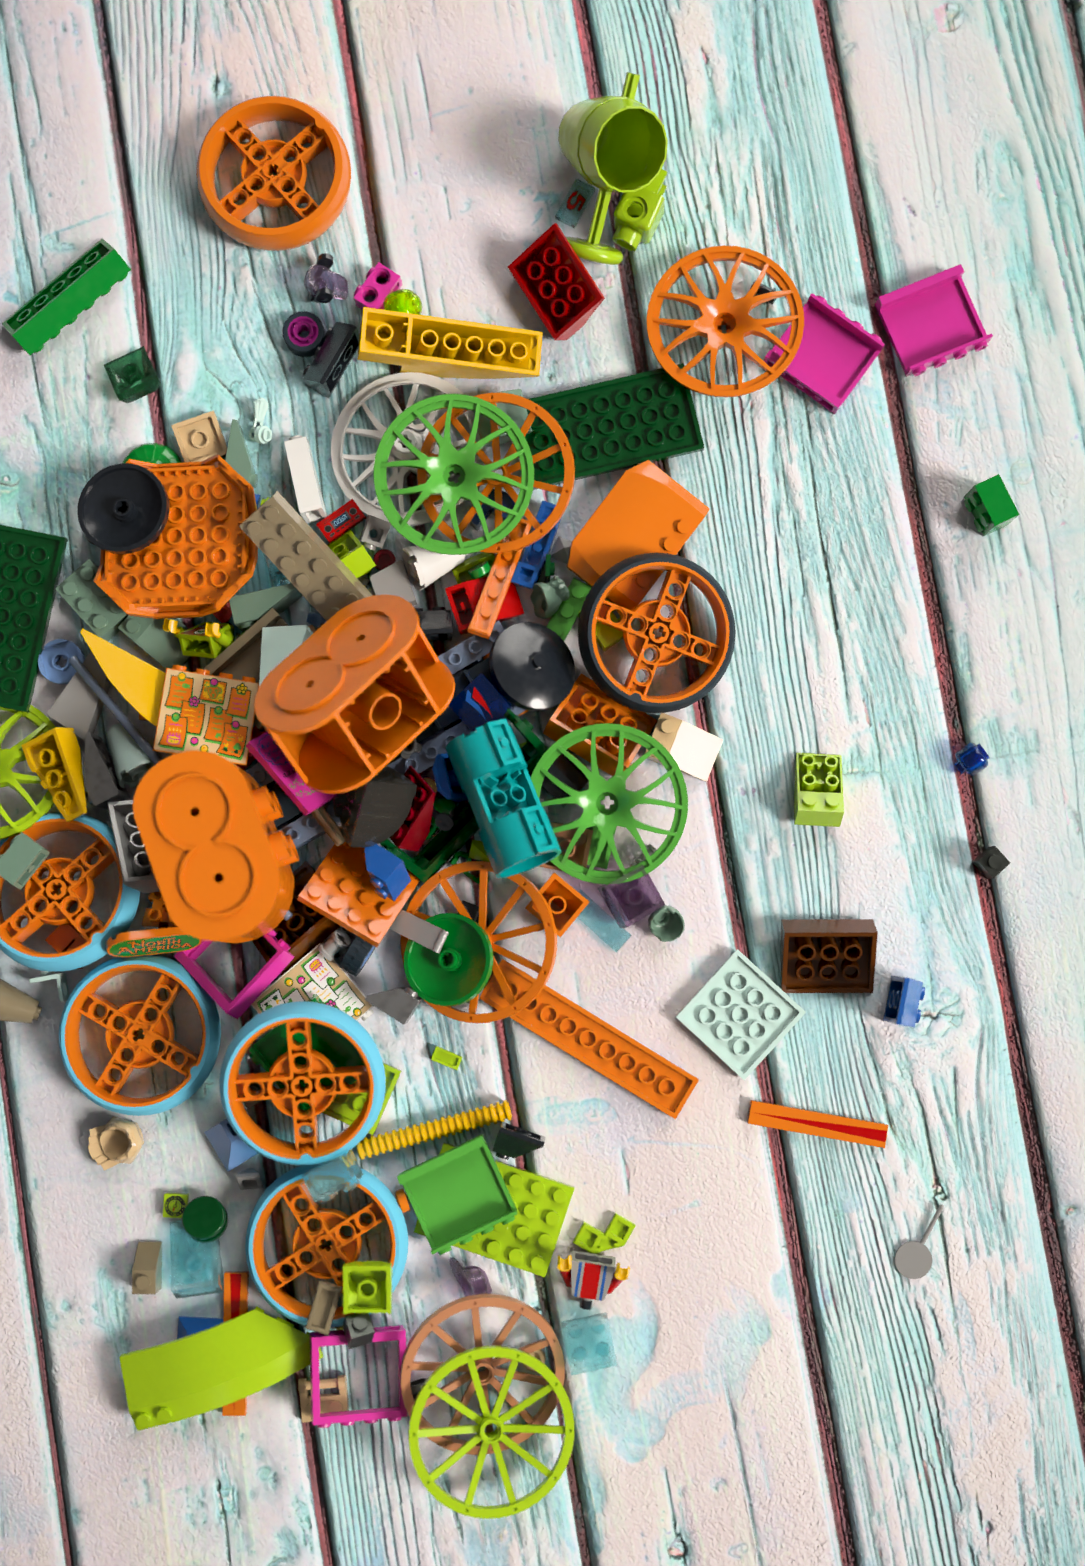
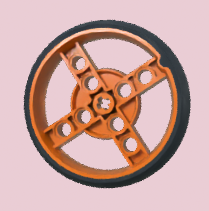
(679, 572)

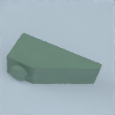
(238, 455)

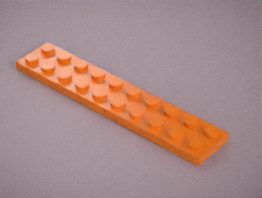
(595, 1042)

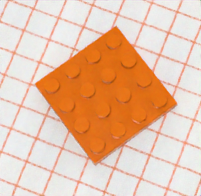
(347, 897)

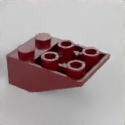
(417, 824)

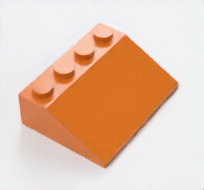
(591, 706)

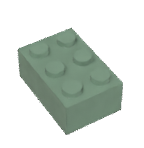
(91, 601)

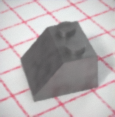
(397, 1003)

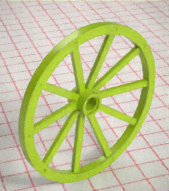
(552, 1476)

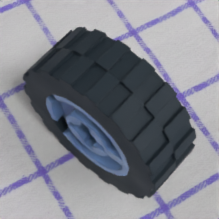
(357, 956)

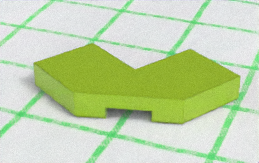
(596, 1241)

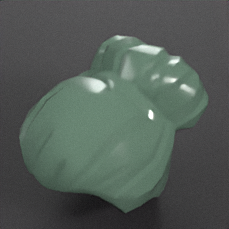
(548, 597)

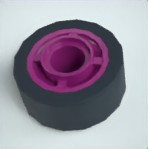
(296, 325)

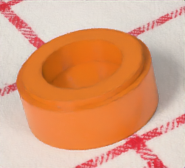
(402, 1200)

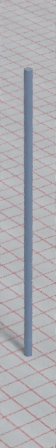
(122, 718)

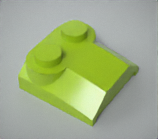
(367, 1287)

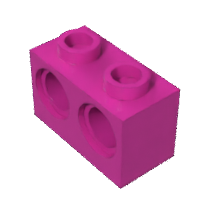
(372, 288)

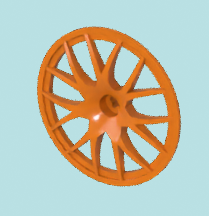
(727, 312)

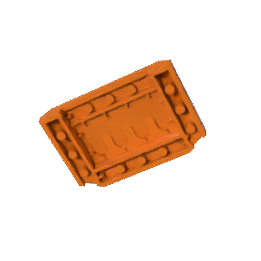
(637, 517)

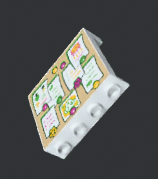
(320, 977)

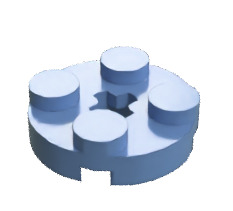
(51, 654)

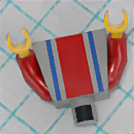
(591, 1276)

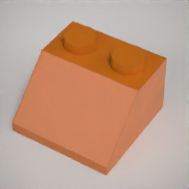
(563, 901)

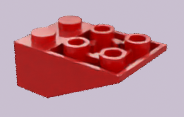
(465, 598)

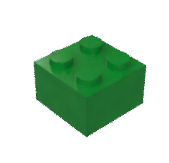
(990, 505)

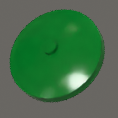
(459, 968)

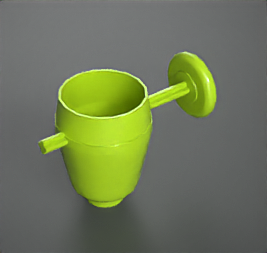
(608, 146)

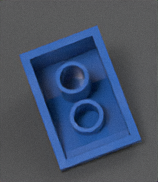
(904, 1001)

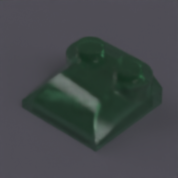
(132, 375)

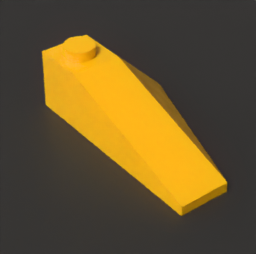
(58, 764)

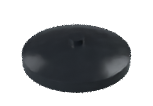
(123, 508)
(532, 666)

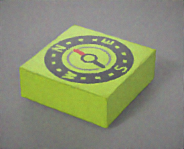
(174, 1204)

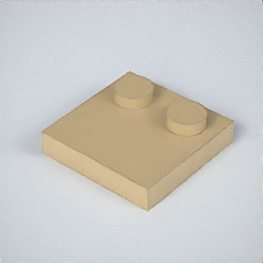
(200, 437)

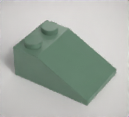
(252, 606)
(151, 637)

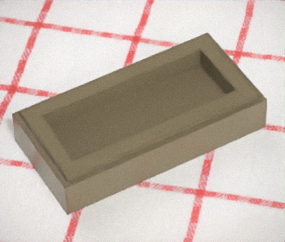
(323, 1307)

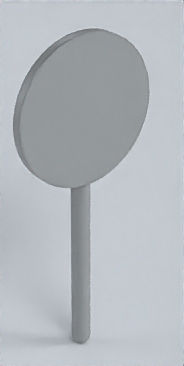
(913, 1257)

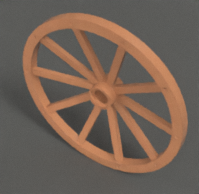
(487, 1376)

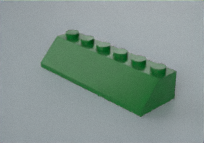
(67, 297)

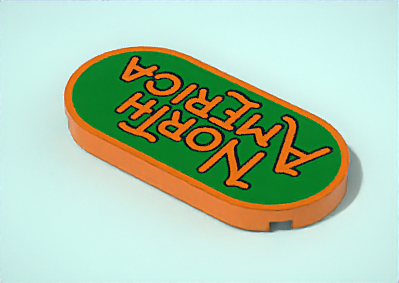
(150, 942)

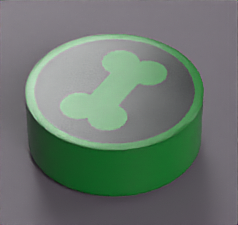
(479, 570)

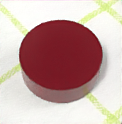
(383, 559)

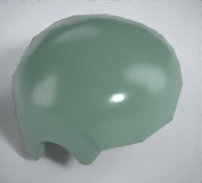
(666, 923)

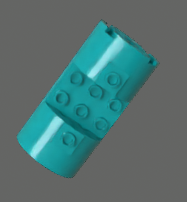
(503, 799)

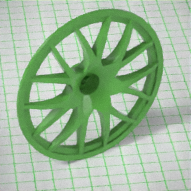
(455, 462)
(619, 813)

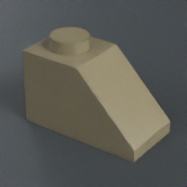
(147, 1268)

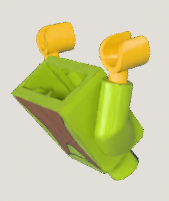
(203, 640)

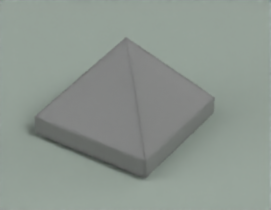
(561, 550)
(249, 1179)

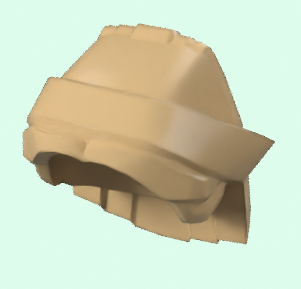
(115, 1142)

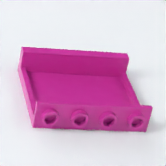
(932, 321)
(830, 355)

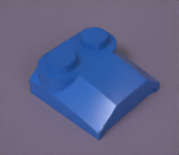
(446, 779)

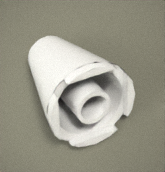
(428, 566)

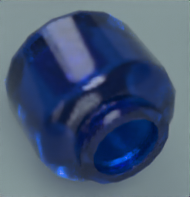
(971, 759)

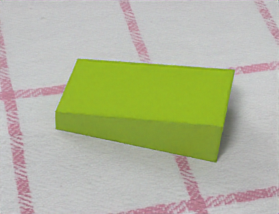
(446, 1057)

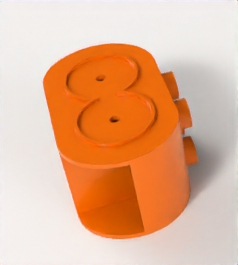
(354, 694)
(215, 847)

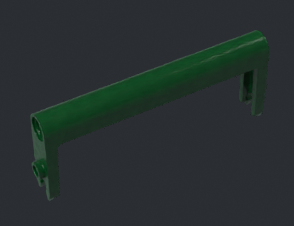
(449, 842)

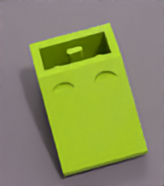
(818, 790)

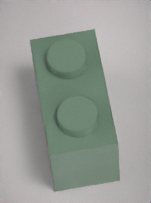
(21, 860)

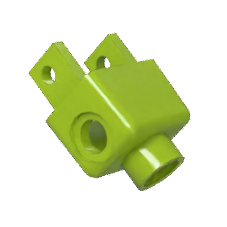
(648, 209)

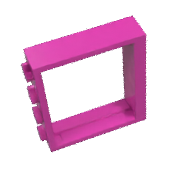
(252, 990)
(347, 1418)

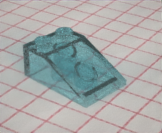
(194, 1265)

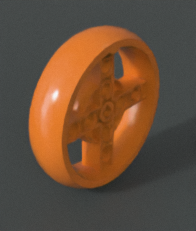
(234, 128)

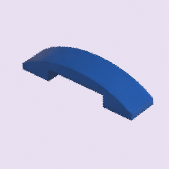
(534, 556)

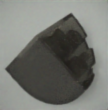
(375, 809)

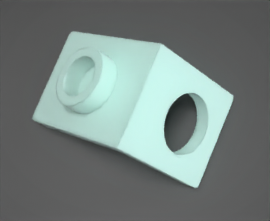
(61, 982)

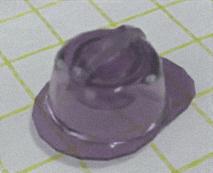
(471, 1278)

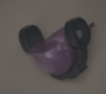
(324, 283)

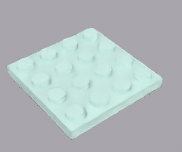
(740, 1014)

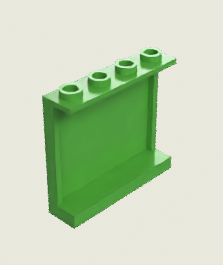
(458, 1194)

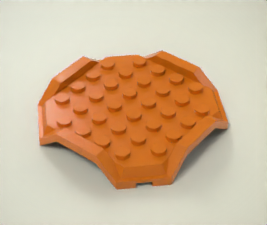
(199, 554)

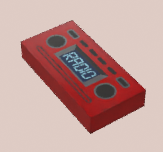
(341, 520)

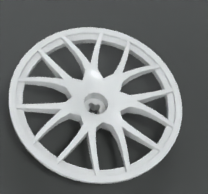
(415, 433)

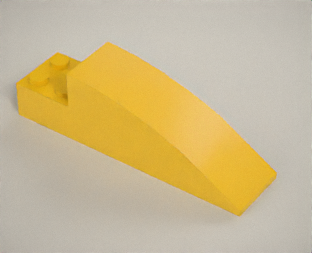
(448, 346)
(133, 678)

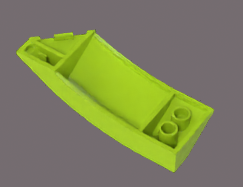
(211, 1368)

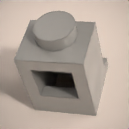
(381, 527)

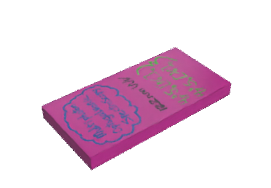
(279, 768)

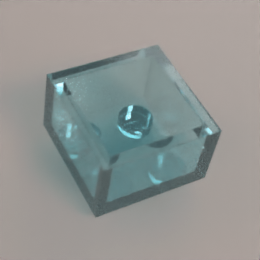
(332, 1176)
(589, 1343)

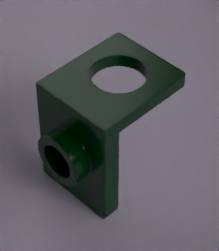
(547, 571)

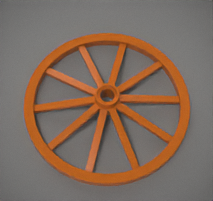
(565, 491)
(547, 925)

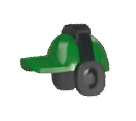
(442, 815)

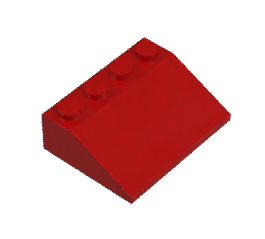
(557, 284)

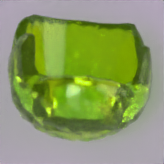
(403, 301)

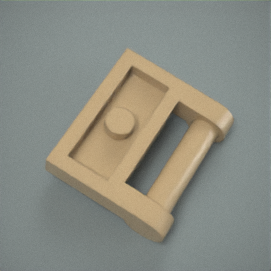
(328, 1402)

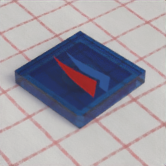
(479, 703)

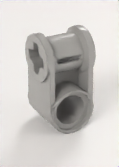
(335, 944)

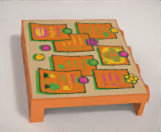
(206, 713)

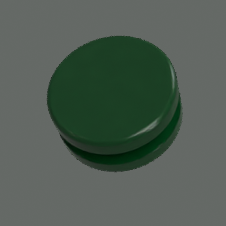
(205, 1219)

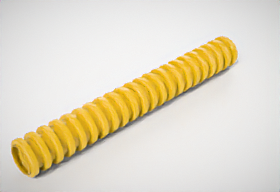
(433, 1129)

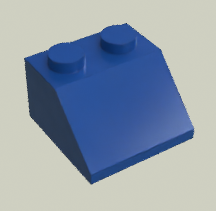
(386, 872)

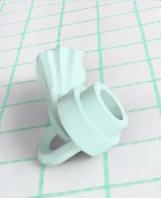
(262, 433)

